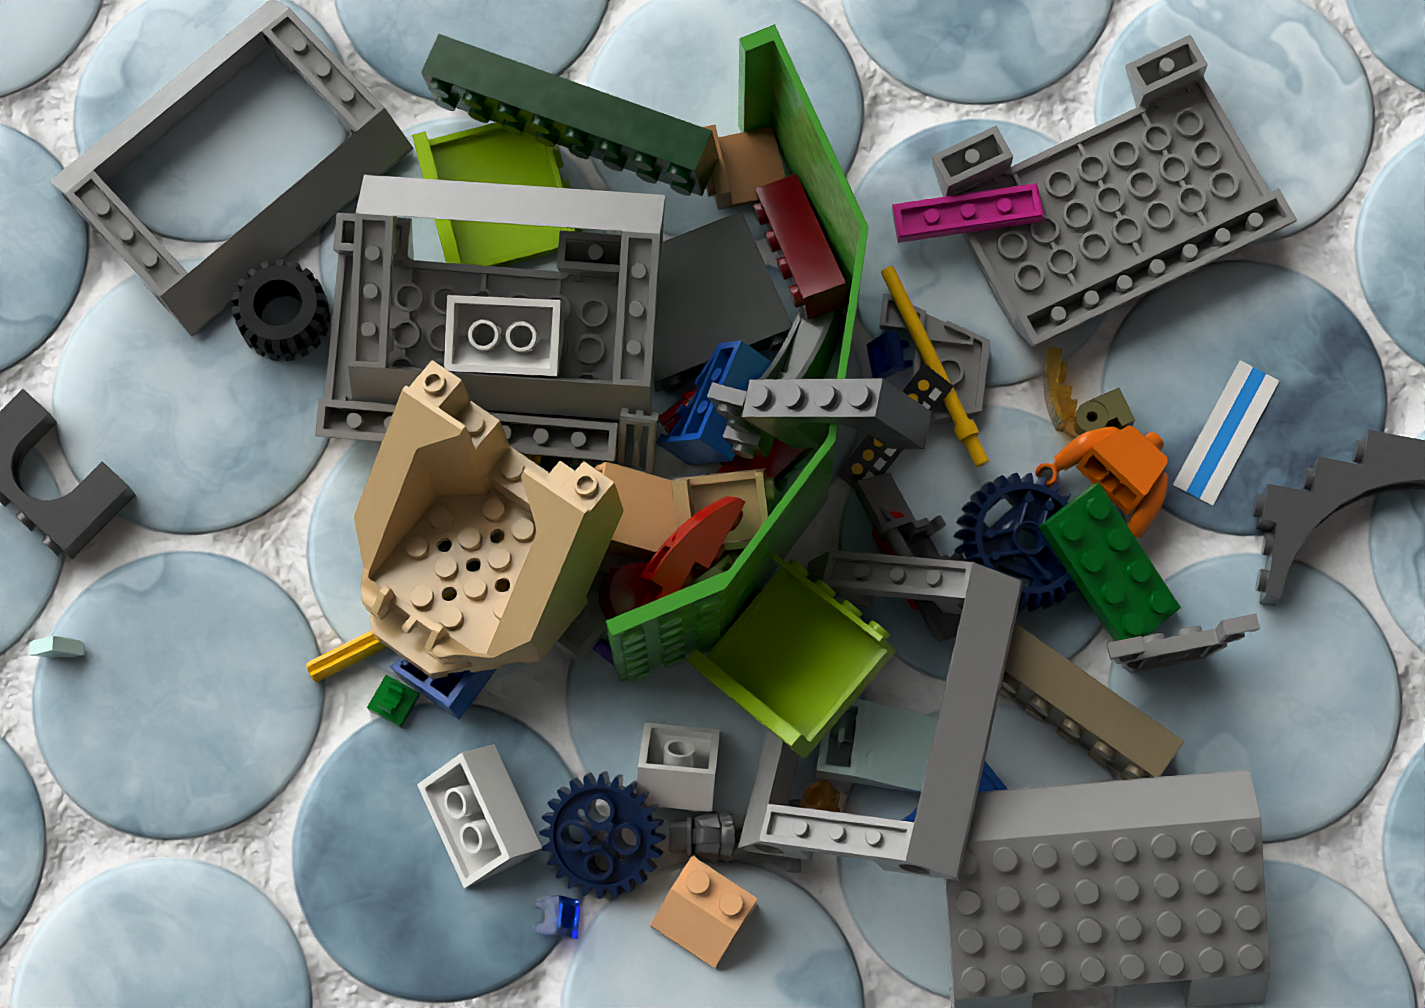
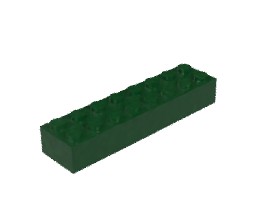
(570, 116)

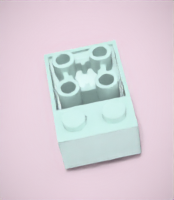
(877, 747)

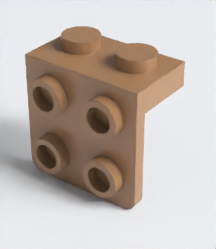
(744, 163)

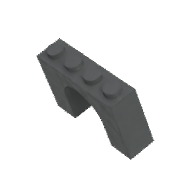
(804, 408)
(65, 521)

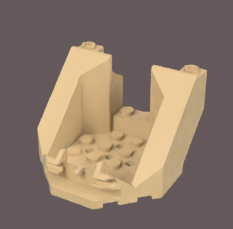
(457, 480)

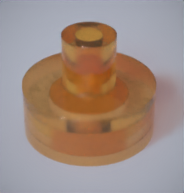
(821, 796)

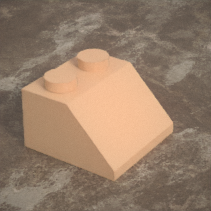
(704, 912)

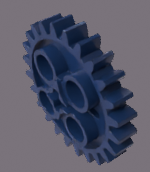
(626, 811)

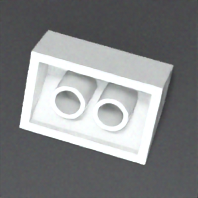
(504, 335)
(479, 815)

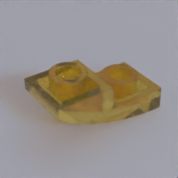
(1057, 396)

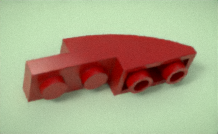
(693, 543)

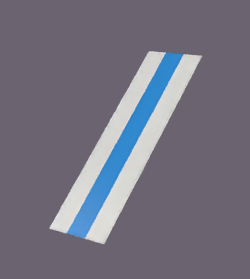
(1226, 432)

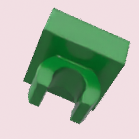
(393, 701)

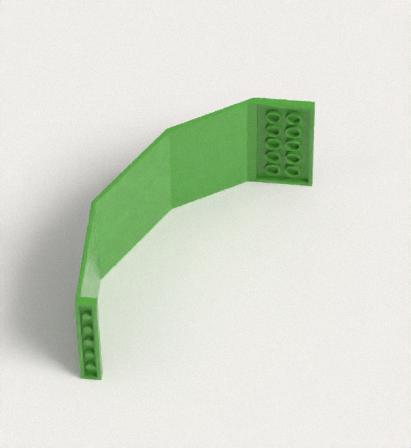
(702, 613)

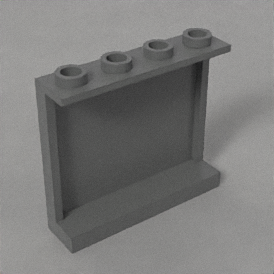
(711, 294)

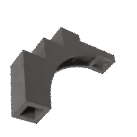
(802, 356)

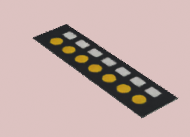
(875, 458)

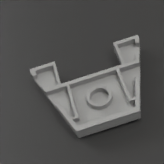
(959, 350)
(1192, 644)

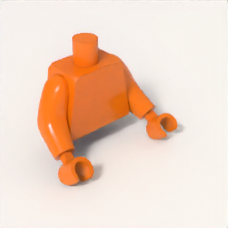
(1124, 465)

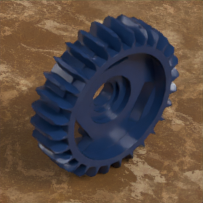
(999, 544)

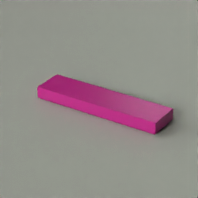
(967, 213)

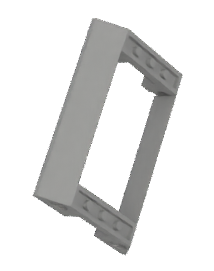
(285, 223)
(377, 240)
(939, 835)

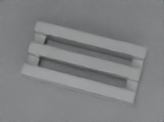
(639, 421)

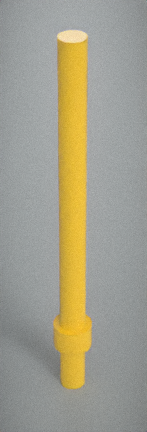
(965, 429)

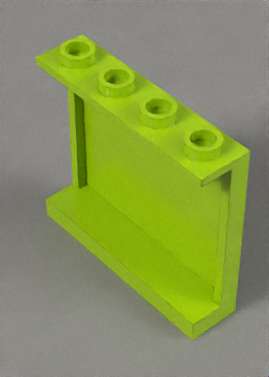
(495, 157)
(796, 657)

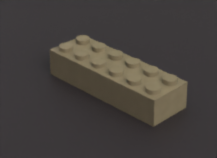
(1085, 710)

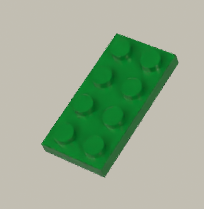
(1109, 565)

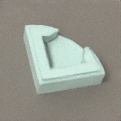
(56, 647)

